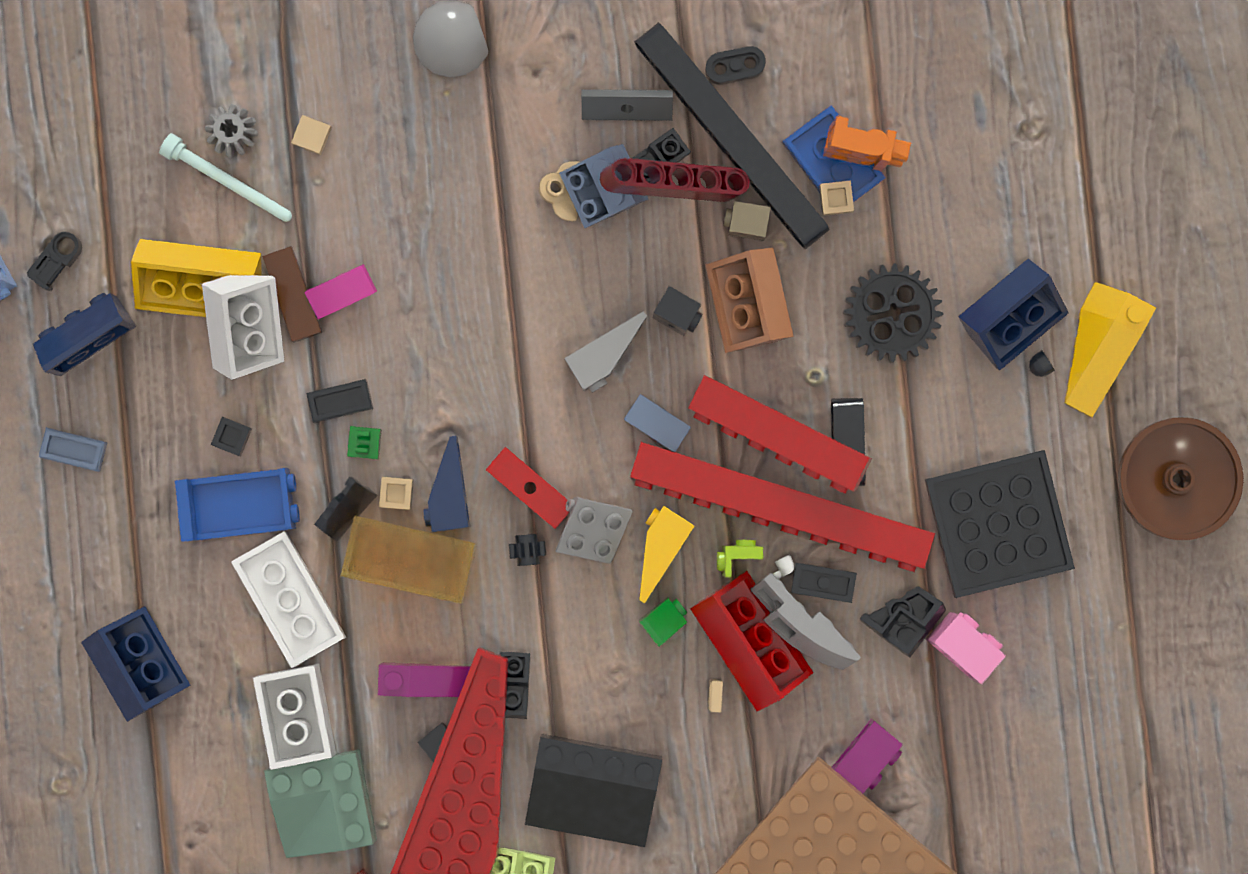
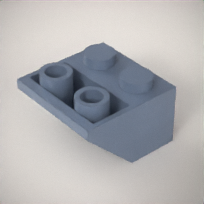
(587, 193)

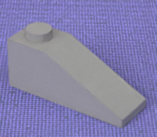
(600, 357)

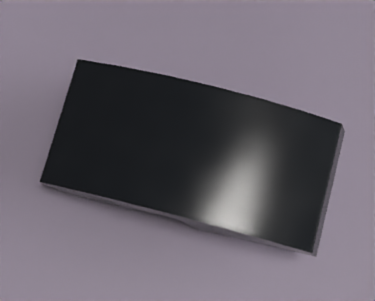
(665, 148)
(517, 684)

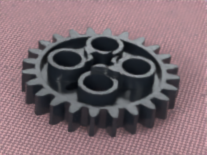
(899, 339)

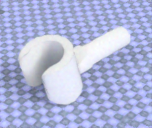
(785, 566)

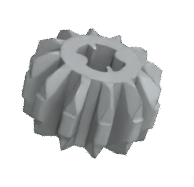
(222, 139)

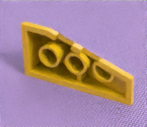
(1106, 336)

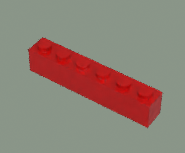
(780, 434)

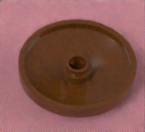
(1208, 478)

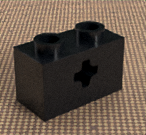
(678, 311)

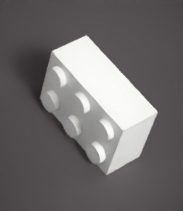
(294, 716)

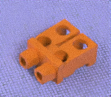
(865, 146)

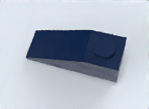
(448, 499)

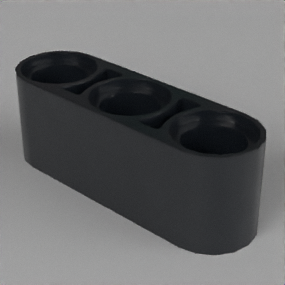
(848, 424)

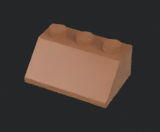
(749, 299)

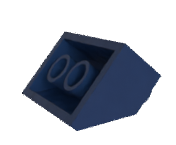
(1014, 313)
(82, 334)
(135, 663)

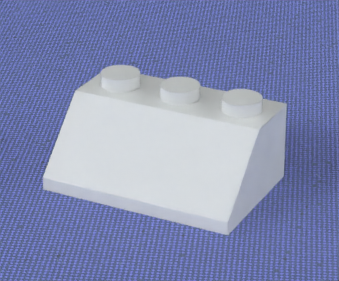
(243, 324)

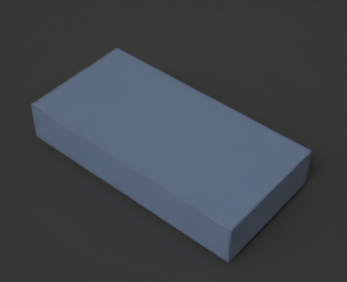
(657, 423)
(72, 449)

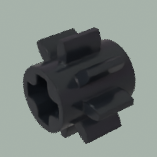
(527, 550)

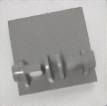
(593, 529)

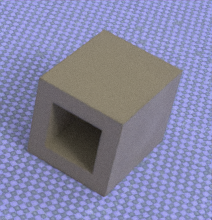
(747, 220)

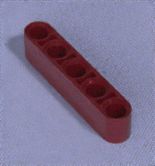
(662, 184)

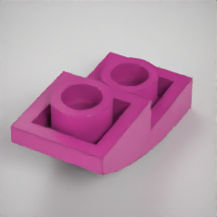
(340, 291)

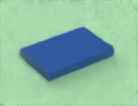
(807, 149)

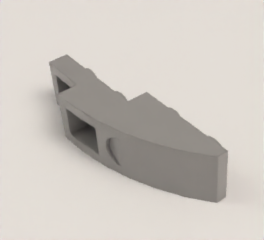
(810, 635)

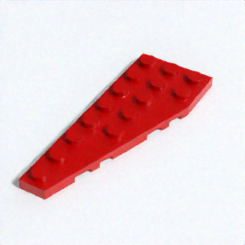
(461, 801)

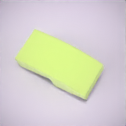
(521, 862)

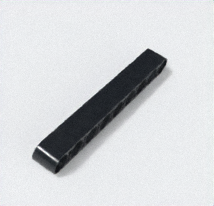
(731, 135)

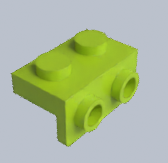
(743, 550)

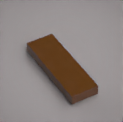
(290, 289)

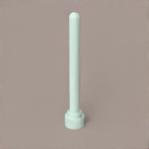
(174, 149)

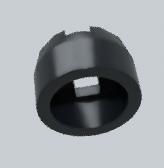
(1040, 365)

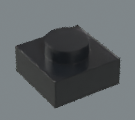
(231, 436)

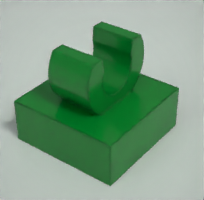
(364, 442)

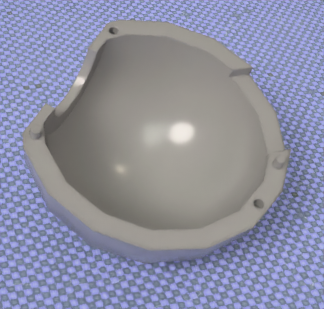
(449, 39)

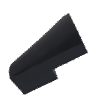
(343, 508)
(906, 620)

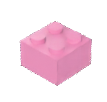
(966, 647)

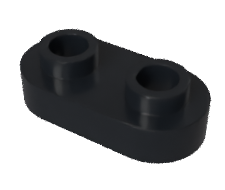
(734, 64)

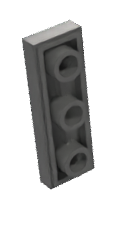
(627, 105)

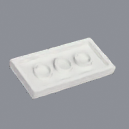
(288, 599)

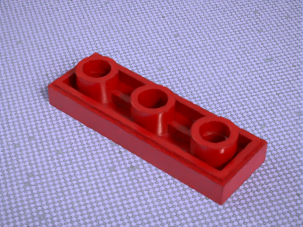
(516, 474)

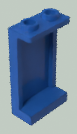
(236, 504)

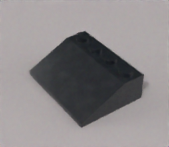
(593, 790)

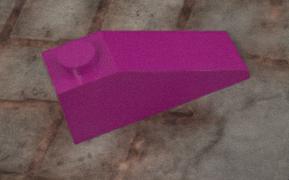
(421, 680)

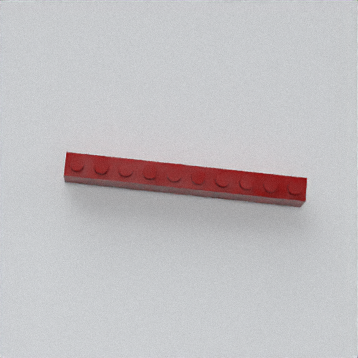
(781, 505)

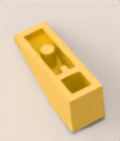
(662, 543)

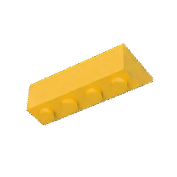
(171, 275)

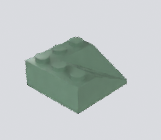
(322, 805)

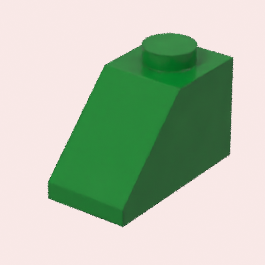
(664, 620)

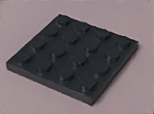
(999, 524)

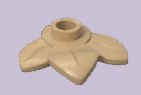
(560, 201)

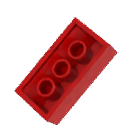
(751, 649)

